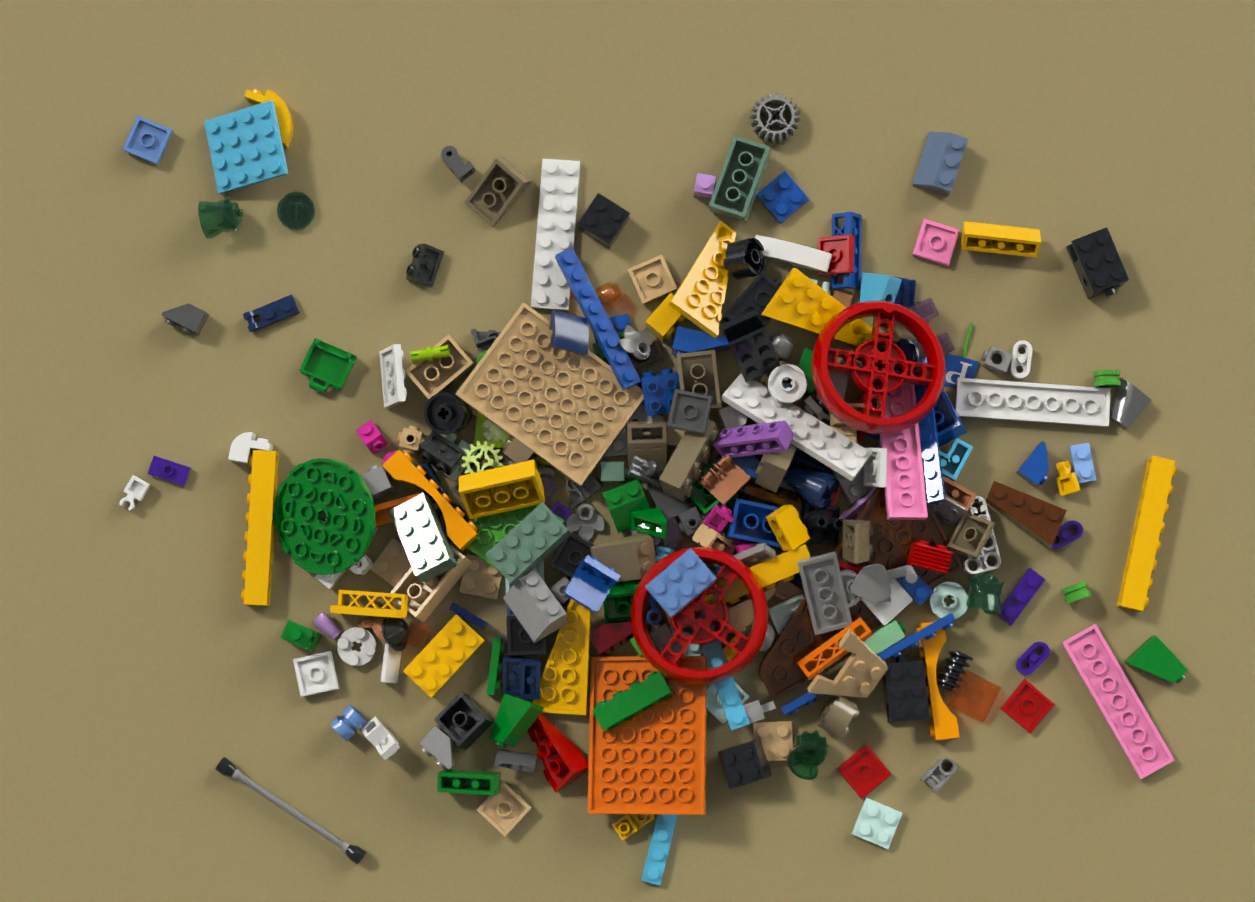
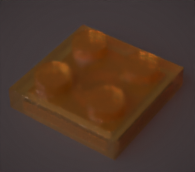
(975, 696)

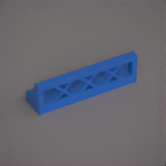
(852, 226)

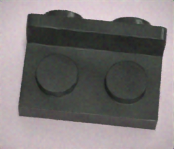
(424, 264)
(440, 453)

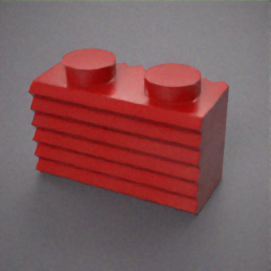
(929, 557)

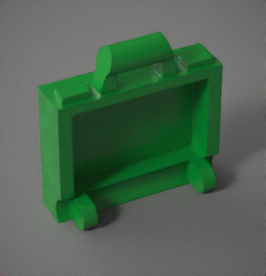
(327, 365)

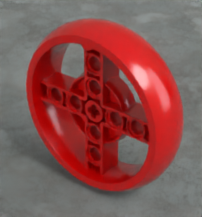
(884, 315)
(718, 612)

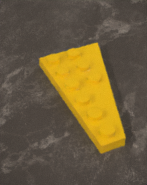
(705, 285)

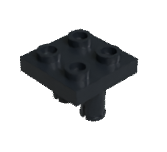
(822, 525)

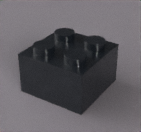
(603, 220)
(570, 555)
(519, 641)
(463, 721)
(744, 763)

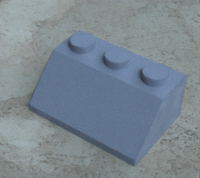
(940, 162)

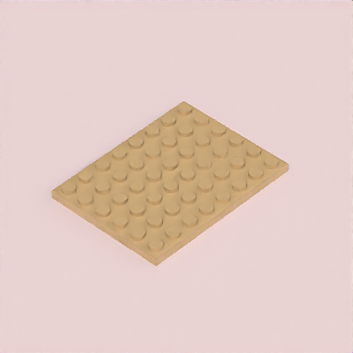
(549, 398)

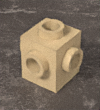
(410, 447)

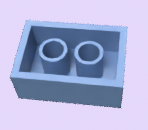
(681, 583)

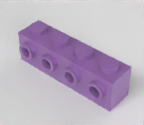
(754, 439)

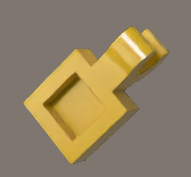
(1067, 481)

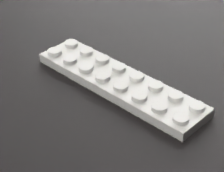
(554, 232)
(1032, 402)
(809, 432)

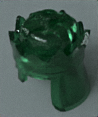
(219, 217)
(985, 593)
(807, 754)

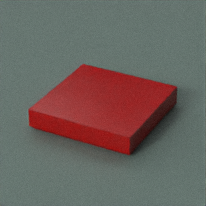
(842, 254)
(1027, 706)
(863, 771)

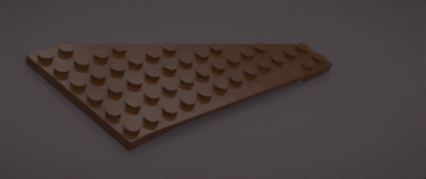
(891, 548)

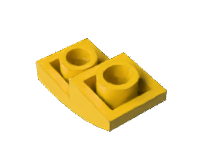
(630, 824)

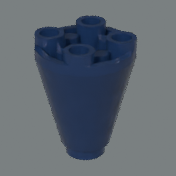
(812, 485)

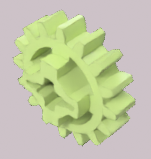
(470, 459)

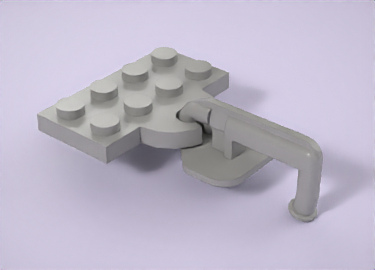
(835, 590)

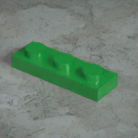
(495, 666)

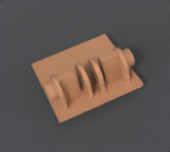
(724, 479)

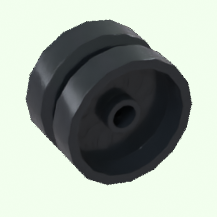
(437, 412)

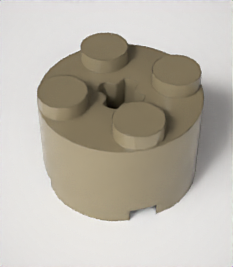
(837, 715)

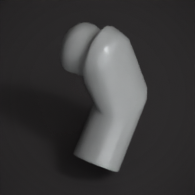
(546, 470)

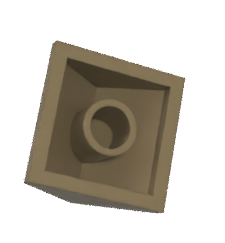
(971, 535)

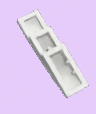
(795, 254)

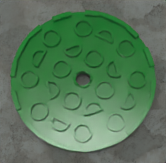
(347, 501)

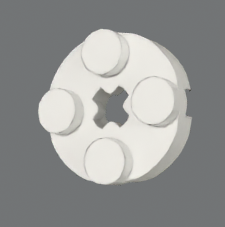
(789, 394)
(354, 657)

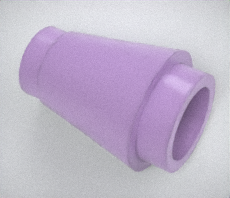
(325, 624)

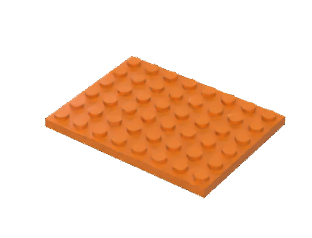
(654, 758)

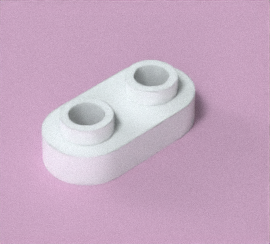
(1021, 360)

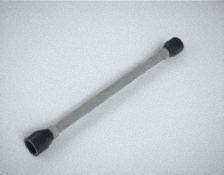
(353, 852)

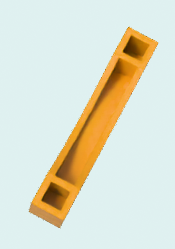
(457, 528)
(943, 722)

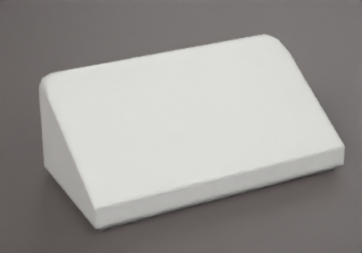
(391, 665)

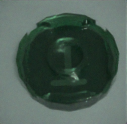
(296, 210)

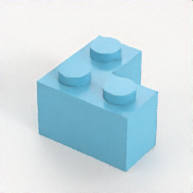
(954, 458)

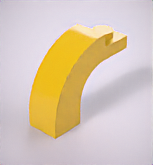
(283, 115)

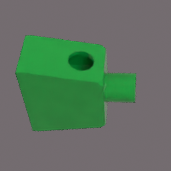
(300, 635)

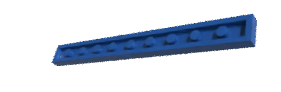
(893, 651)

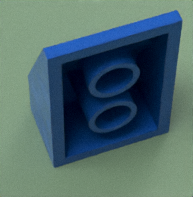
(691, 341)
(947, 420)

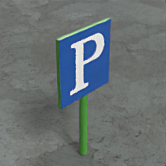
(960, 366)

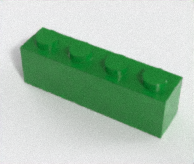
(632, 701)

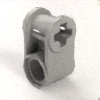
(938, 774)

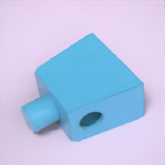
(879, 287)

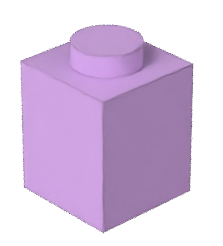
(704, 186)

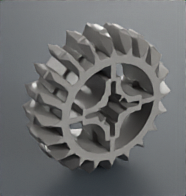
(781, 122)

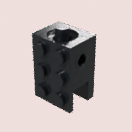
(1097, 263)
(754, 297)
(751, 345)
(905, 691)

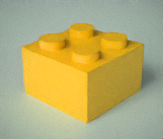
(664, 320)

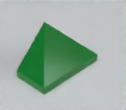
(649, 522)

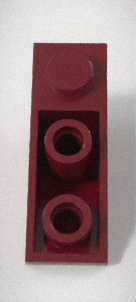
(609, 635)

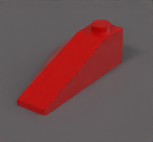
(559, 755)

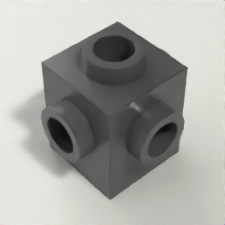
(687, 516)

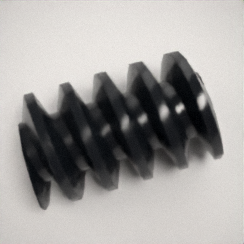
(953, 670)

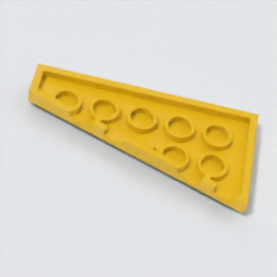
(810, 308)
(567, 669)

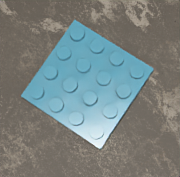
(246, 147)

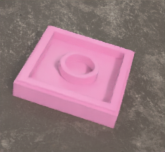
(936, 242)

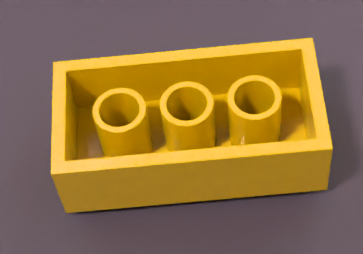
(501, 489)
(444, 656)

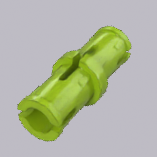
(429, 354)

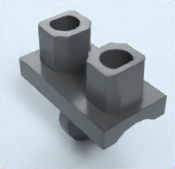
(645, 470)

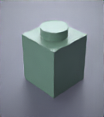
(613, 472)

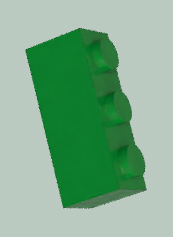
(469, 782)

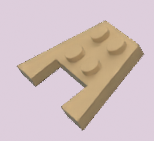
(858, 674)

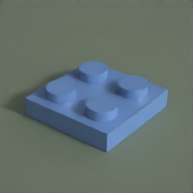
(147, 140)

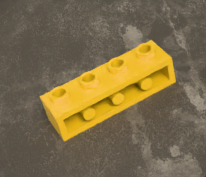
(1000, 239)

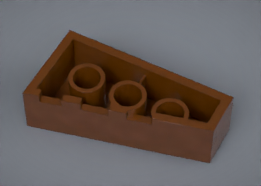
(1030, 513)

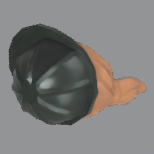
(390, 630)

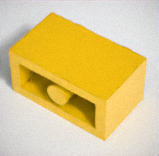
(788, 527)

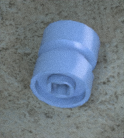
(348, 722)

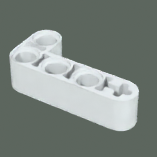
(993, 550)

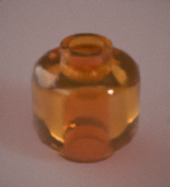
(609, 295)

